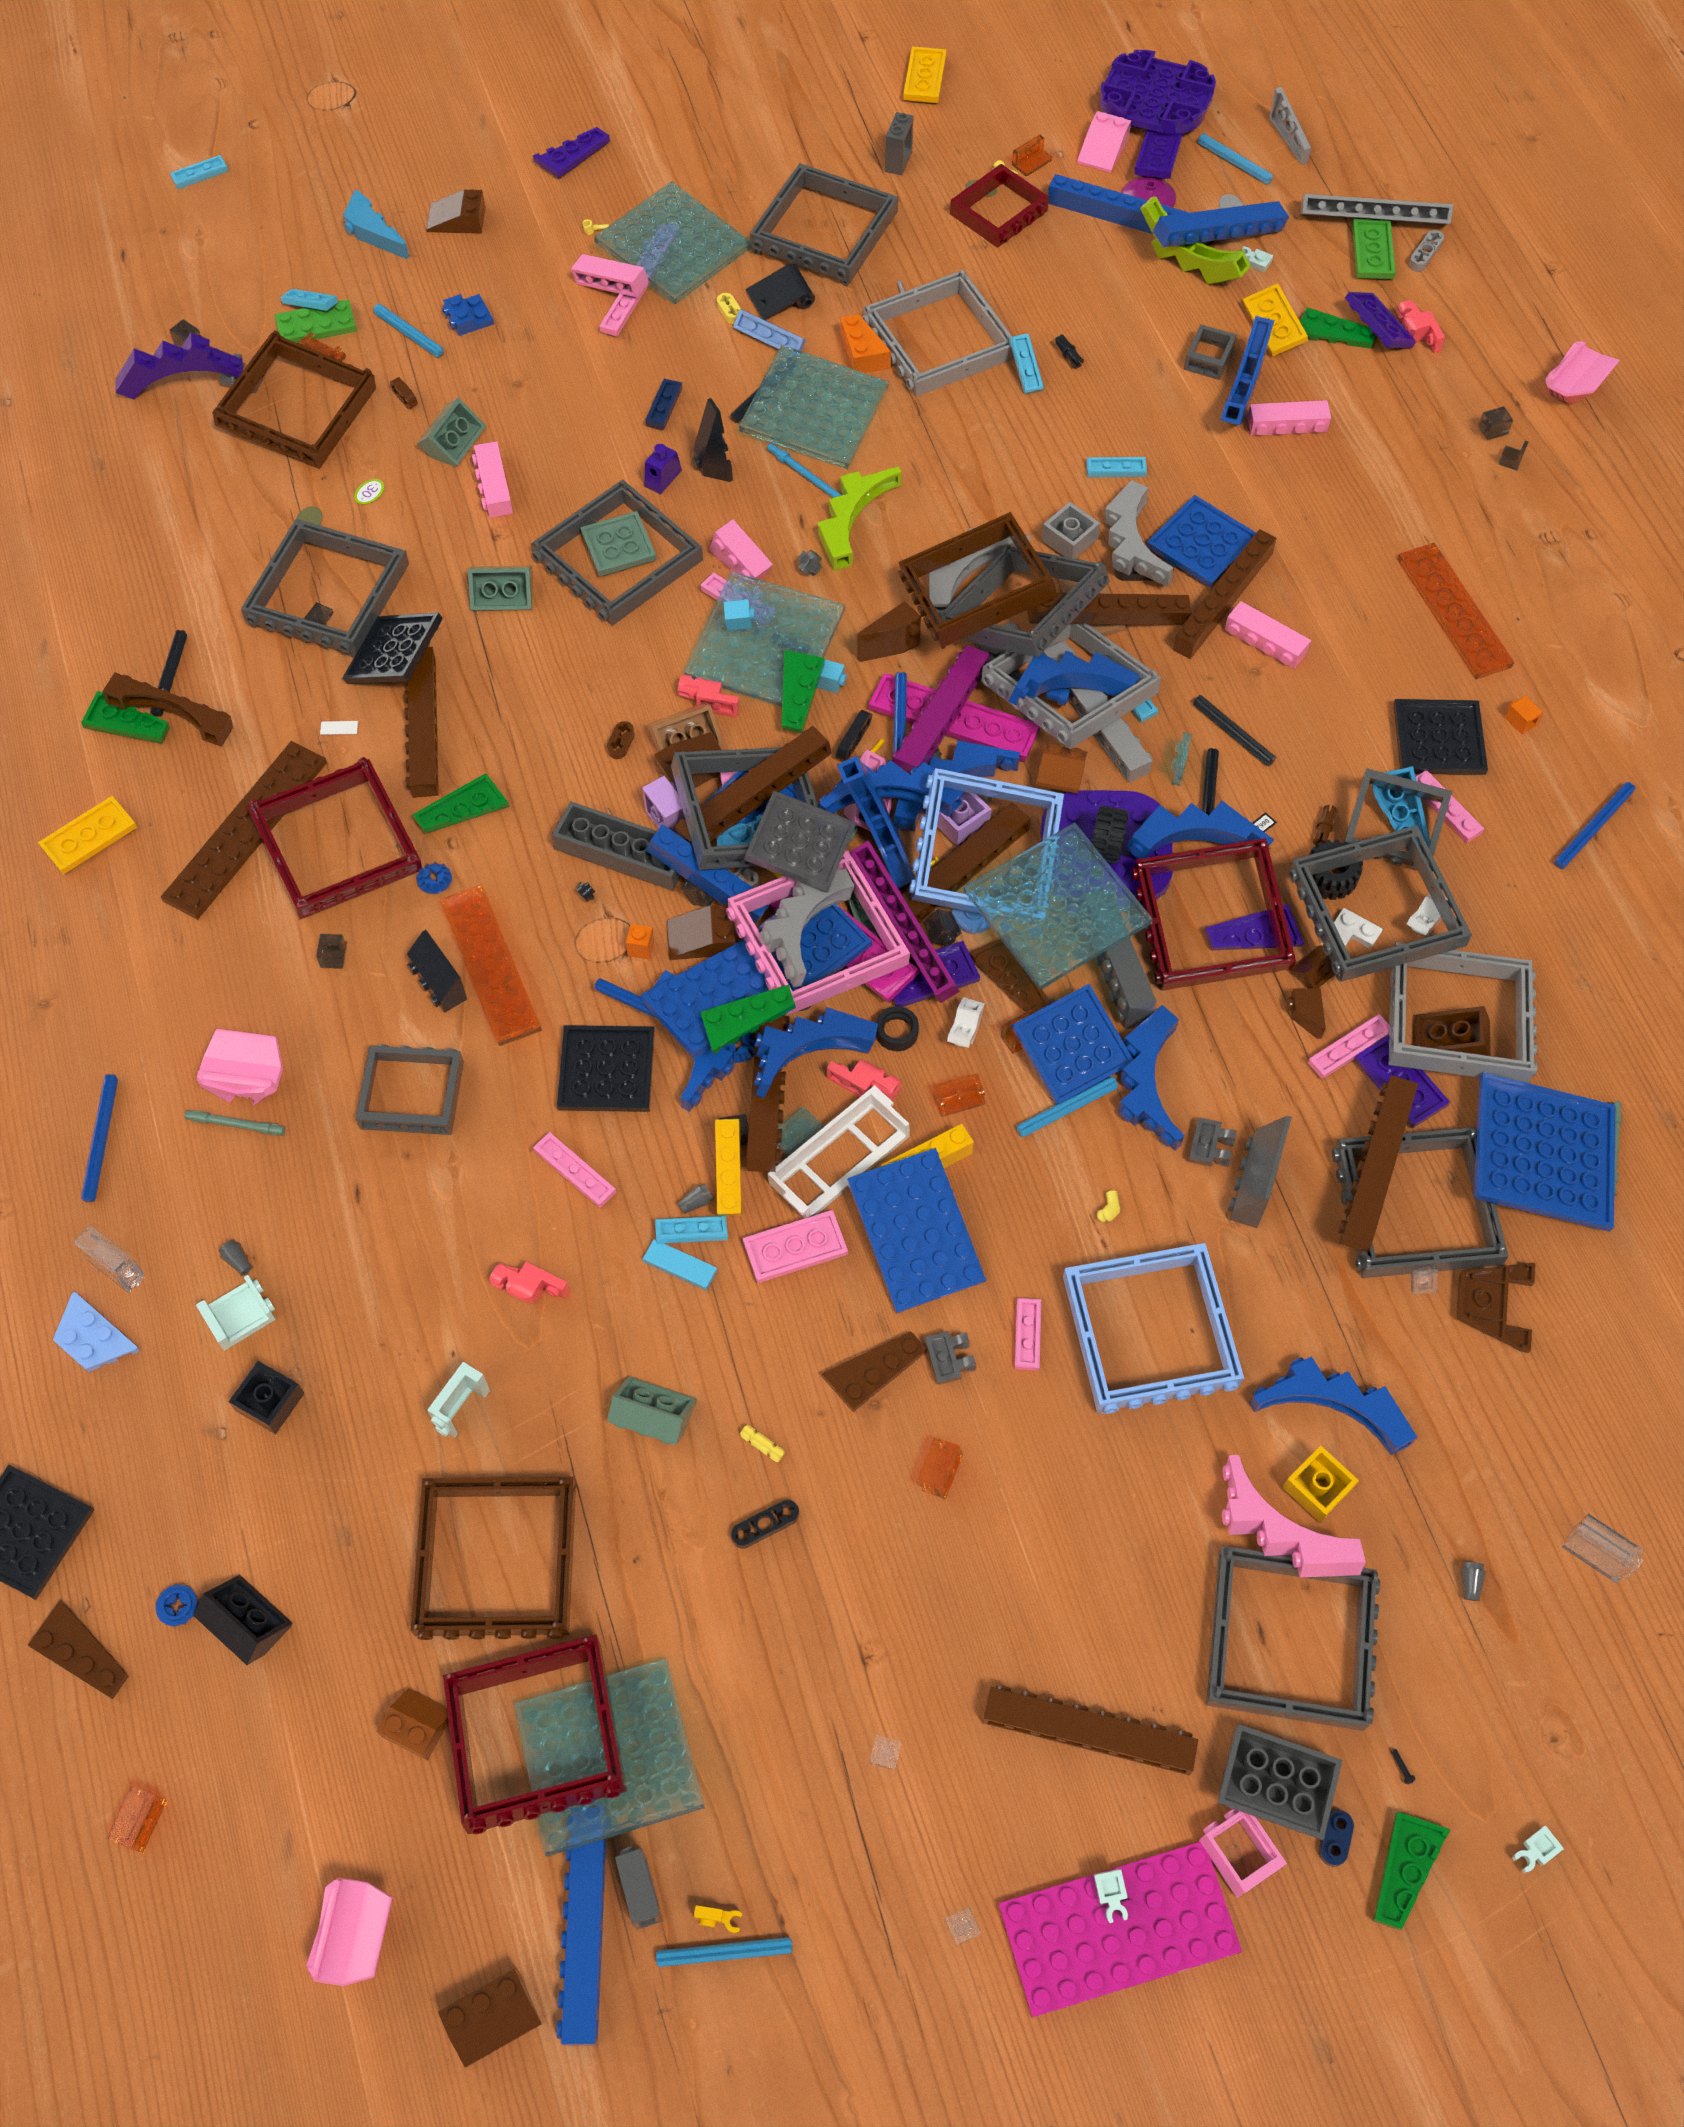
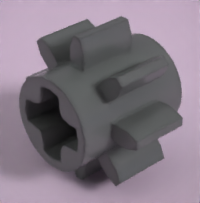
(810, 562)

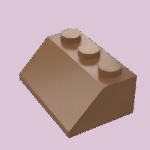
(683, 726)

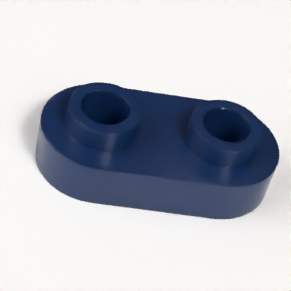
(1337, 1837)

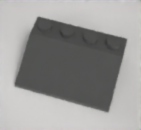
(1258, 1172)
(1279, 1781)

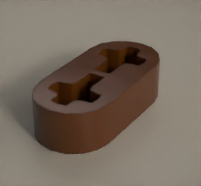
(403, 392)
(616, 739)

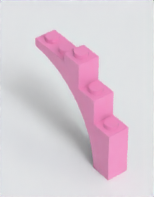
(1311, 1552)

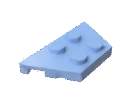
(89, 1336)

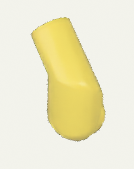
(1112, 1208)

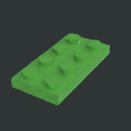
(1373, 249)
(298, 323)

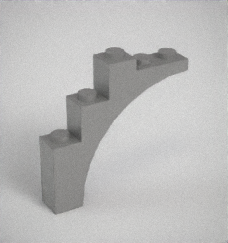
(1130, 551)
(947, 579)
(793, 914)

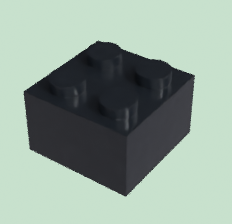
(266, 1397)

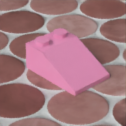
(1104, 141)

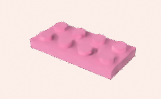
(795, 1246)

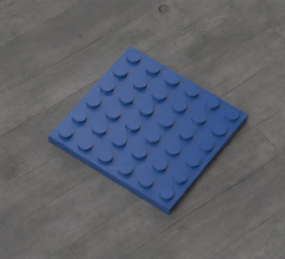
(1545, 1152)

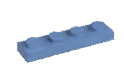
(767, 331)

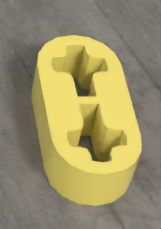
(726, 309)

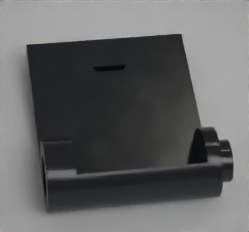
(781, 291)

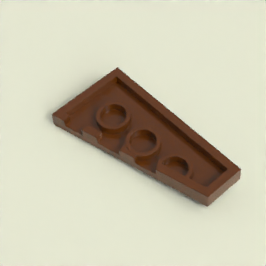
(1009, 975)
(870, 1372)
(72, 1647)

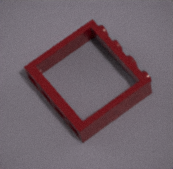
(1000, 175)

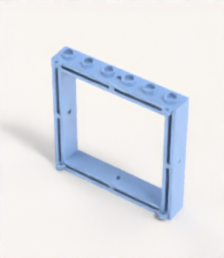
(977, 785)
(1159, 1392)

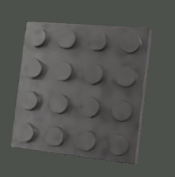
(800, 841)

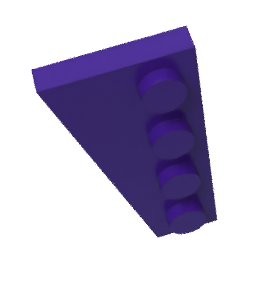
(572, 152)
(1250, 932)

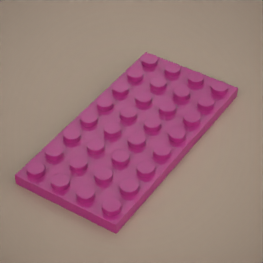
(1075, 1954)

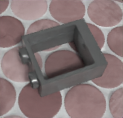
(899, 143)
(1214, 367)
(638, 1888)

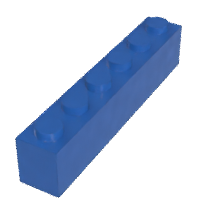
(680, 857)

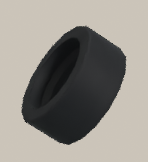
(900, 1013)

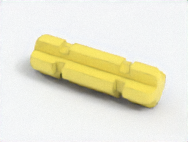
(762, 1443)

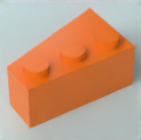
(863, 346)

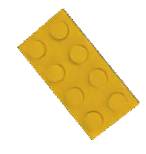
(925, 74)
(1273, 304)
(87, 835)

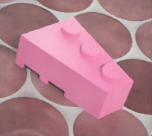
(739, 552)

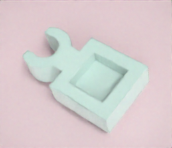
(1259, 259)
(1541, 1848)
(1111, 1890)

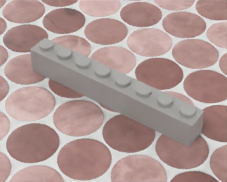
(1376, 209)
(1116, 738)

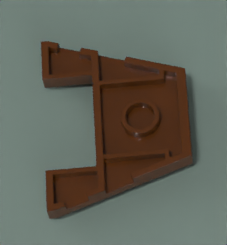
(1485, 1300)

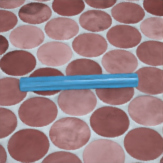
(1235, 158)
(408, 330)
(1067, 1106)
(724, 1952)

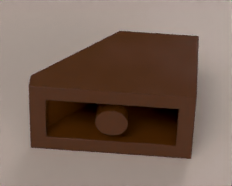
(1307, 1010)

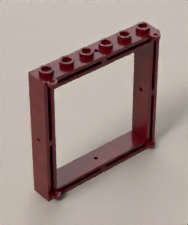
(313, 791)
(1154, 933)
(551, 1799)

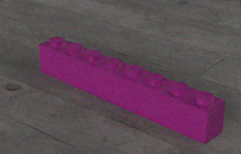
(942, 709)
(904, 922)

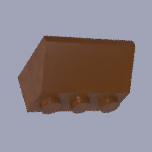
(490, 2018)

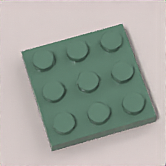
(618, 543)

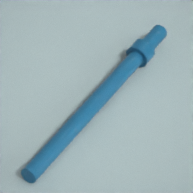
(784, 457)

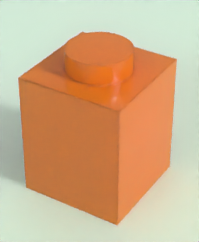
(1523, 714)
(640, 941)

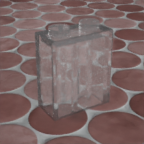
(109, 1259)
(1603, 1549)

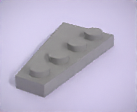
(1287, 125)

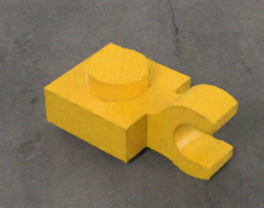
(710, 1916)

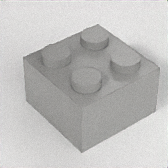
(1070, 531)

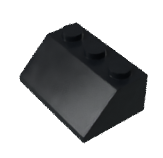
(435, 973)
(242, 1619)

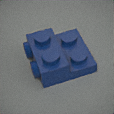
(467, 314)

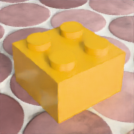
(1320, 1484)

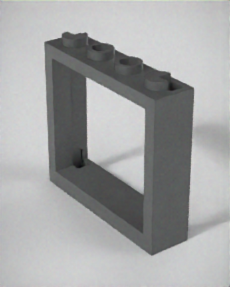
(1405, 786)
(409, 1122)

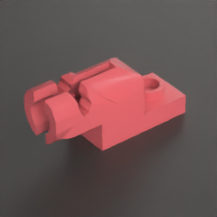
(1421, 325)
(708, 692)
(863, 1078)
(528, 1282)

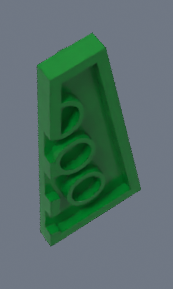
(1336, 329)
(799, 688)
(126, 722)
(463, 804)
(732, 1020)
(1409, 1858)

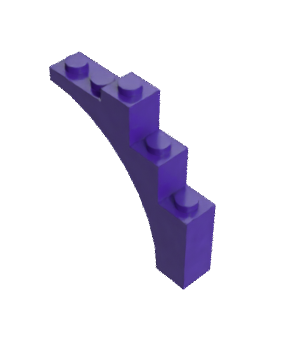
(194, 355)

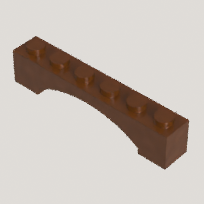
(126, 692)

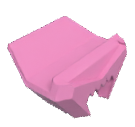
(1579, 373)
(241, 1066)
(349, 1932)

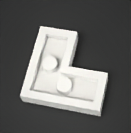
(1356, 928)

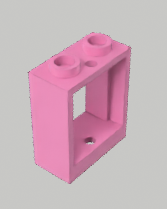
(1259, 1838)

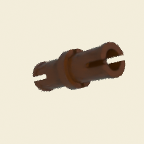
(1325, 824)

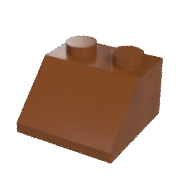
(1061, 768)
(414, 1723)

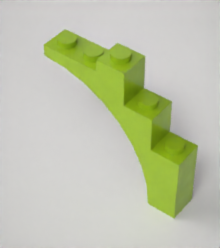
(1213, 263)
(856, 492)

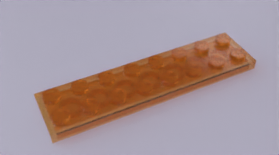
(1455, 611)
(490, 965)

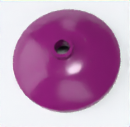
(1150, 187)

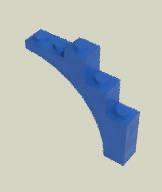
(1249, 371)
(895, 783)
(876, 815)
(830, 1031)
(705, 1068)
(1139, 1076)
(1340, 1392)

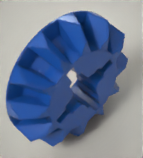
(429, 885)
(745, 1052)
(169, 1597)

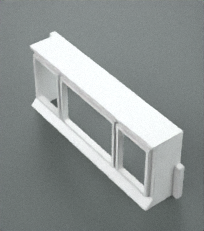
(844, 1121)

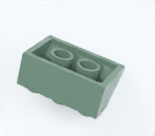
(452, 433)
(500, 587)
(651, 1410)

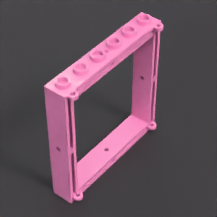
(753, 899)

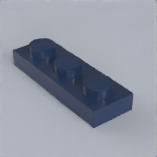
(664, 403)

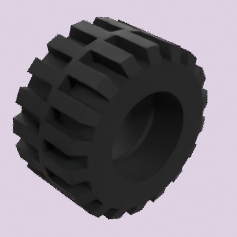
(1110, 832)
(1334, 884)

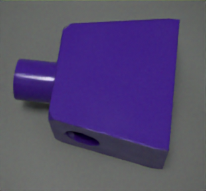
(661, 468)

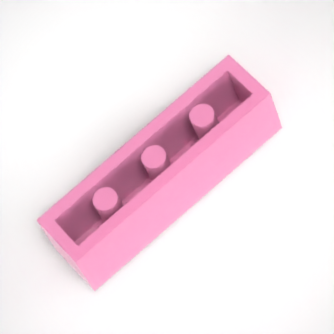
(610, 275)
(1288, 418)
(493, 479)
(1267, 635)

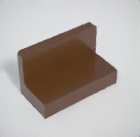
(1314, 968)

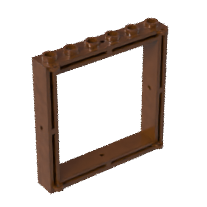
(275, 346)
(992, 611)
(501, 1627)

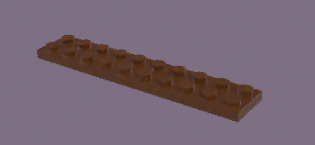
(237, 836)

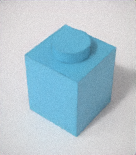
(738, 614)
(832, 676)

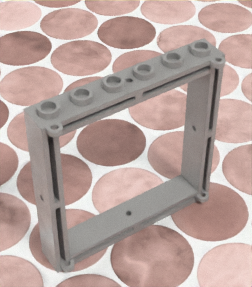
(926, 294)
(996, 677)
(1458, 1062)

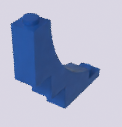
(1047, 674)
(968, 759)
(1221, 826)

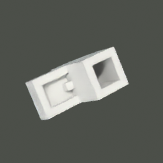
(1425, 918)
(966, 1022)

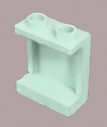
(237, 1313)
(454, 1395)

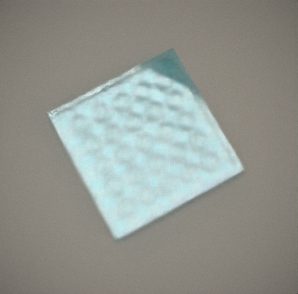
(674, 241)
(814, 406)
(754, 657)
(1057, 905)
(566, 1744)

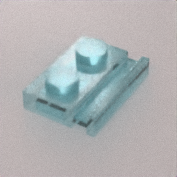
(1179, 763)
(798, 1131)

